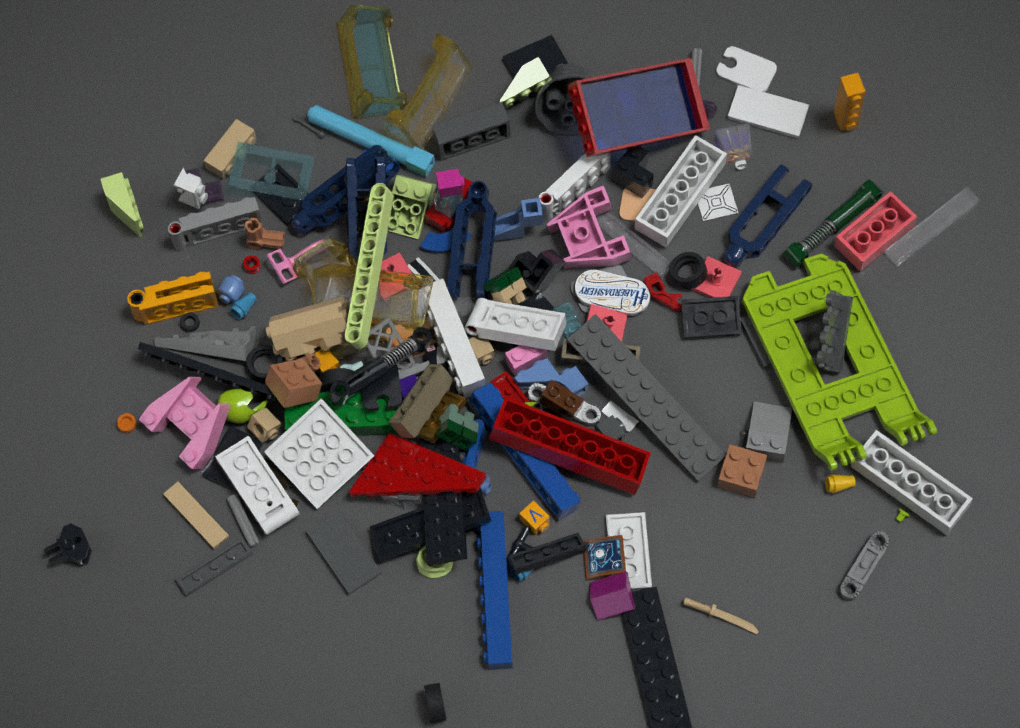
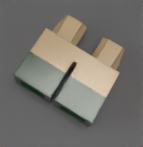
(506, 286)

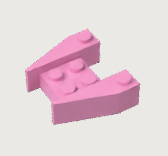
(584, 235)
(193, 416)

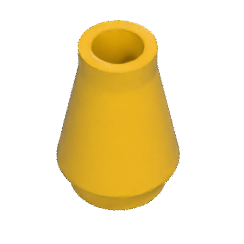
(837, 483)

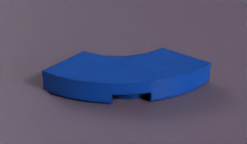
(439, 243)

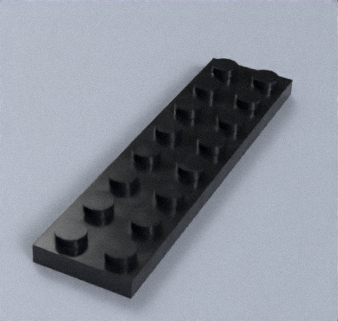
(206, 370)
(444, 515)
(655, 662)

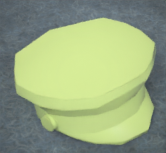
(433, 571)

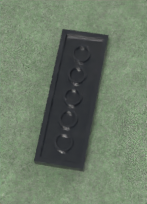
(408, 530)

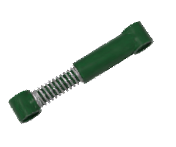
(866, 195)

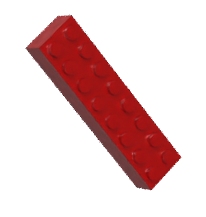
(570, 445)

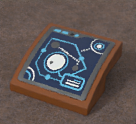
(604, 557)

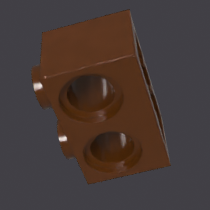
(561, 400)

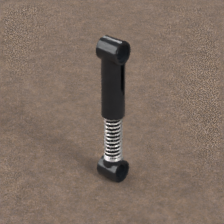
(378, 367)

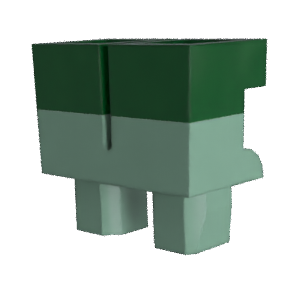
(458, 428)

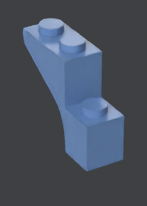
(513, 223)
(543, 372)

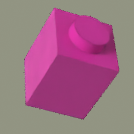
(449, 183)

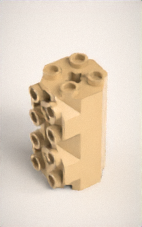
(308, 328)

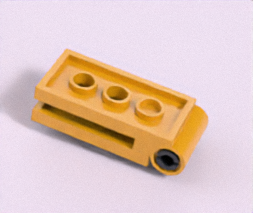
(173, 298)

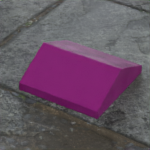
(611, 596)

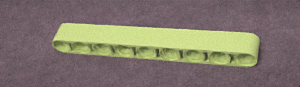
(371, 273)

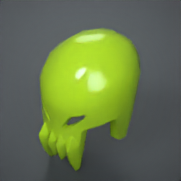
(239, 409)

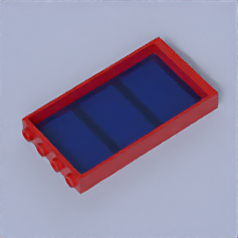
(638, 107)

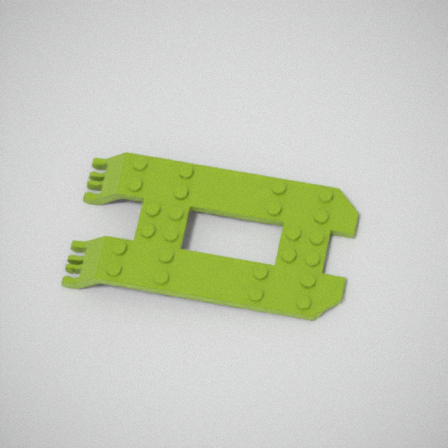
(823, 406)

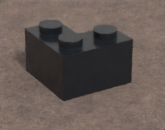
(631, 171)
(538, 271)

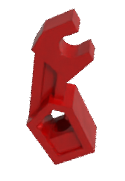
(661, 296)

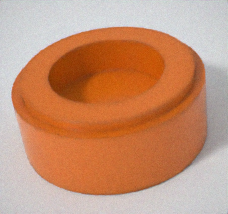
(126, 423)

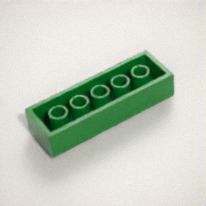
(351, 413)

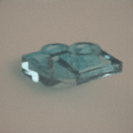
(572, 322)

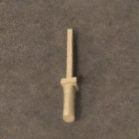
(713, 611)

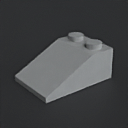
(769, 430)

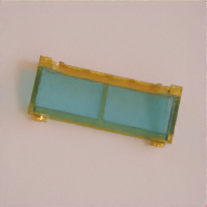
(369, 61)

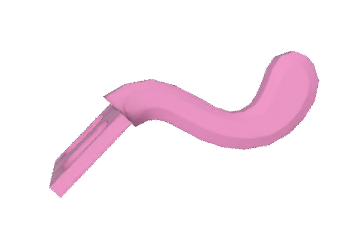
(288, 262)

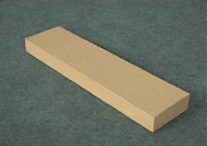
(196, 515)

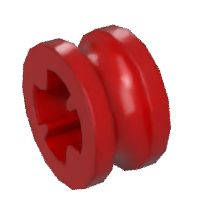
(255, 268)

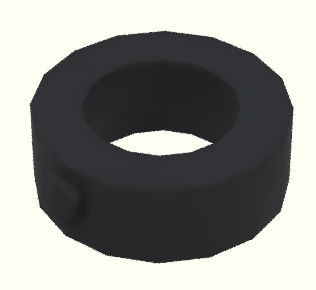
(194, 327)

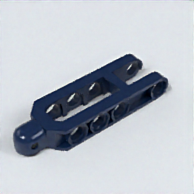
(352, 195)
(476, 202)
(315, 213)
(741, 248)

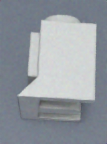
(191, 188)

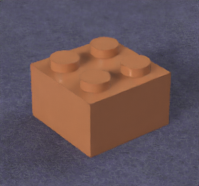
(293, 382)
(742, 471)

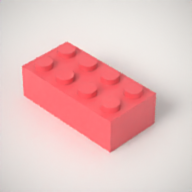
(875, 231)

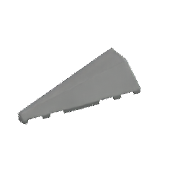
(218, 343)

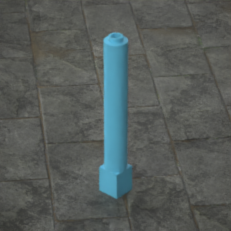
(413, 158)

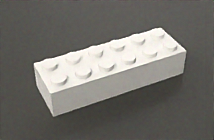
(680, 191)
(453, 341)
(912, 483)

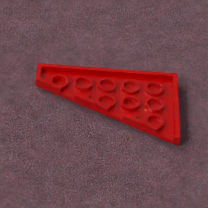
(412, 469)

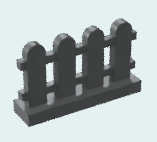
(835, 332)

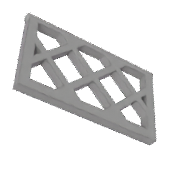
(394, 334)

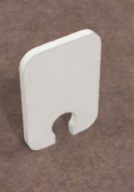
(750, 70)

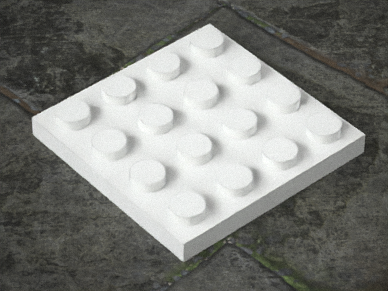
(319, 453)

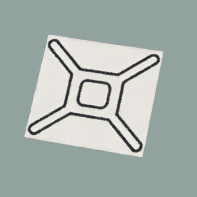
(717, 202)

